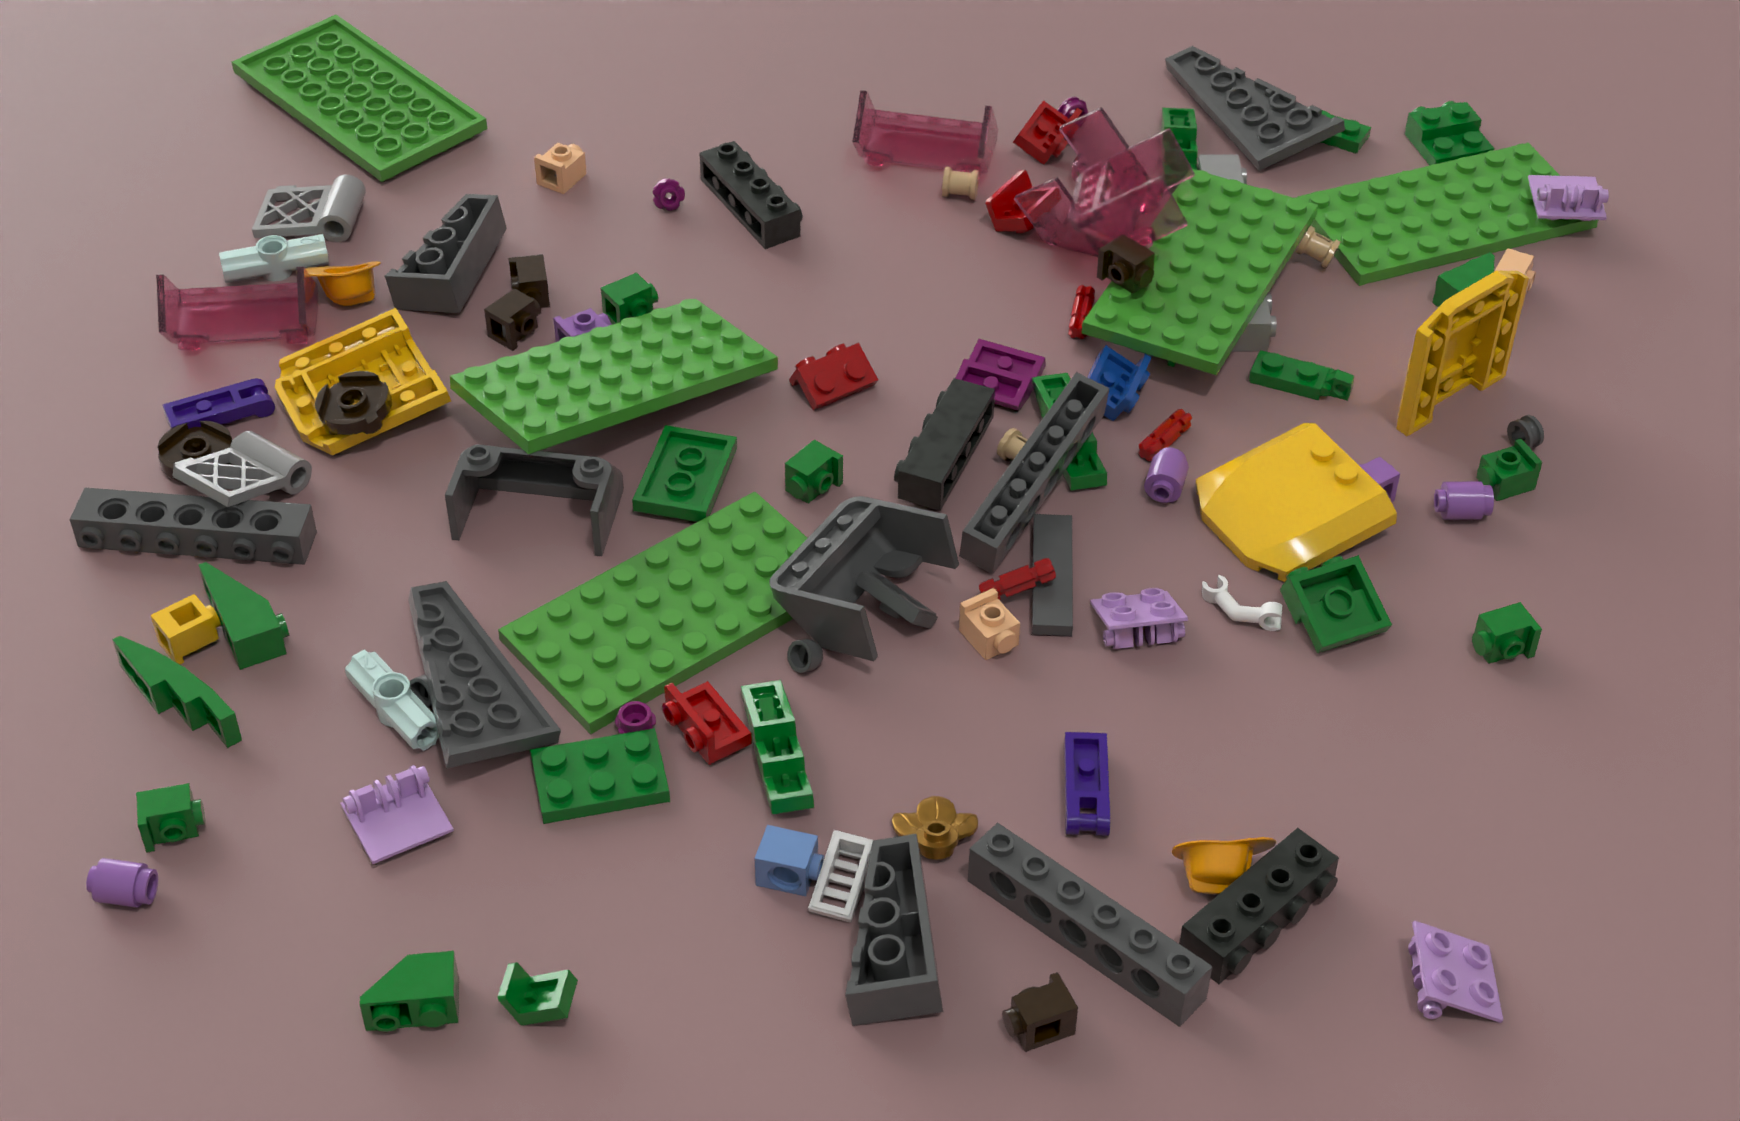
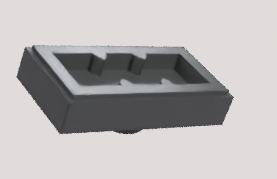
(895, 600)

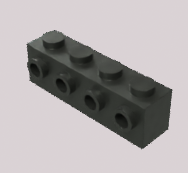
(750, 194)
(945, 444)
(1260, 904)

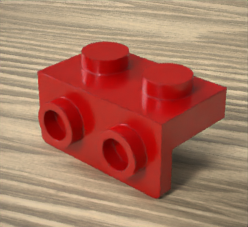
(1041, 133)
(1003, 208)
(834, 376)
(705, 721)

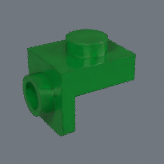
(538, 996)

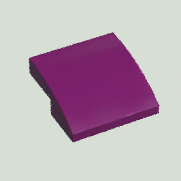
(1004, 370)

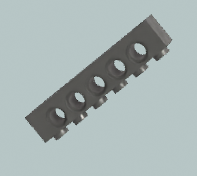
(1033, 473)
(193, 526)
(1089, 924)

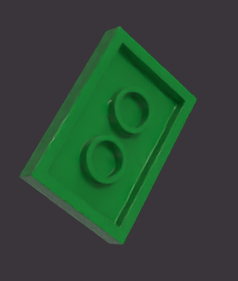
(685, 473)
(599, 776)

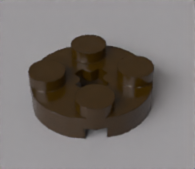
(366, 416)
(181, 440)

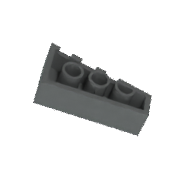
(451, 258)
(894, 951)

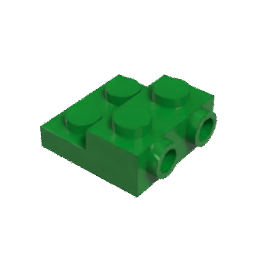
(1446, 132)
(1335, 603)

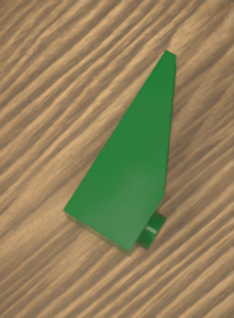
(245, 618)

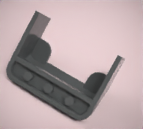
(535, 474)
(858, 536)

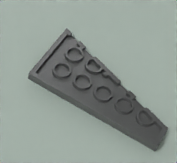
(473, 689)

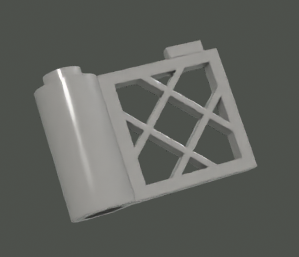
(331, 214)
(251, 459)

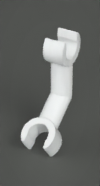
(1267, 615)

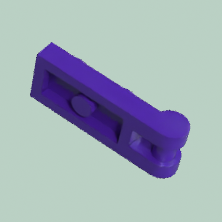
(221, 405)
(1086, 782)

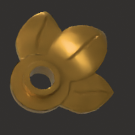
(936, 826)

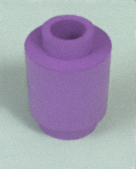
(1166, 475)
(1464, 500)
(122, 883)

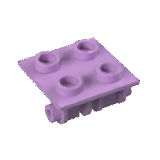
(1568, 197)
(1128, 614)
(396, 814)
(1453, 973)

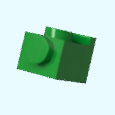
(628, 298)
(1510, 470)
(813, 471)
(1506, 633)
(168, 815)

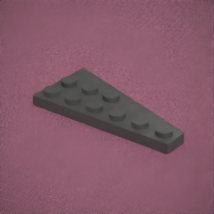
(1253, 114)

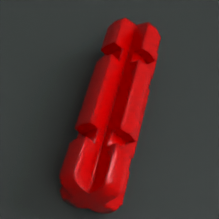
(1081, 308)
(1165, 434)
(1021, 579)

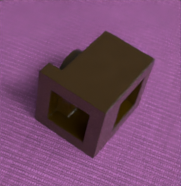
(1126, 263)
(530, 277)
(511, 318)
(1041, 1014)

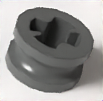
(1528, 429)

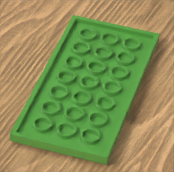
(359, 97)
(1437, 214)
(1206, 273)
(611, 374)
(659, 613)

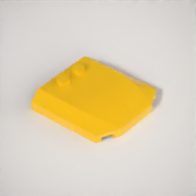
(1462, 345)
(374, 346)
(1293, 502)

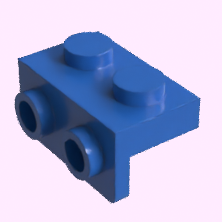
(1122, 379)

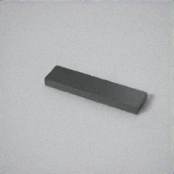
(1053, 600)

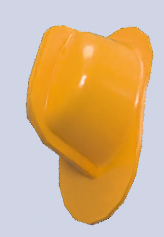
(347, 283)
(1216, 863)

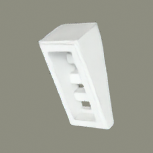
(851, 846)

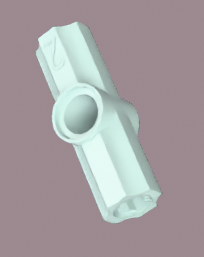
(274, 258)
(393, 699)

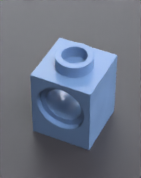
(787, 860)

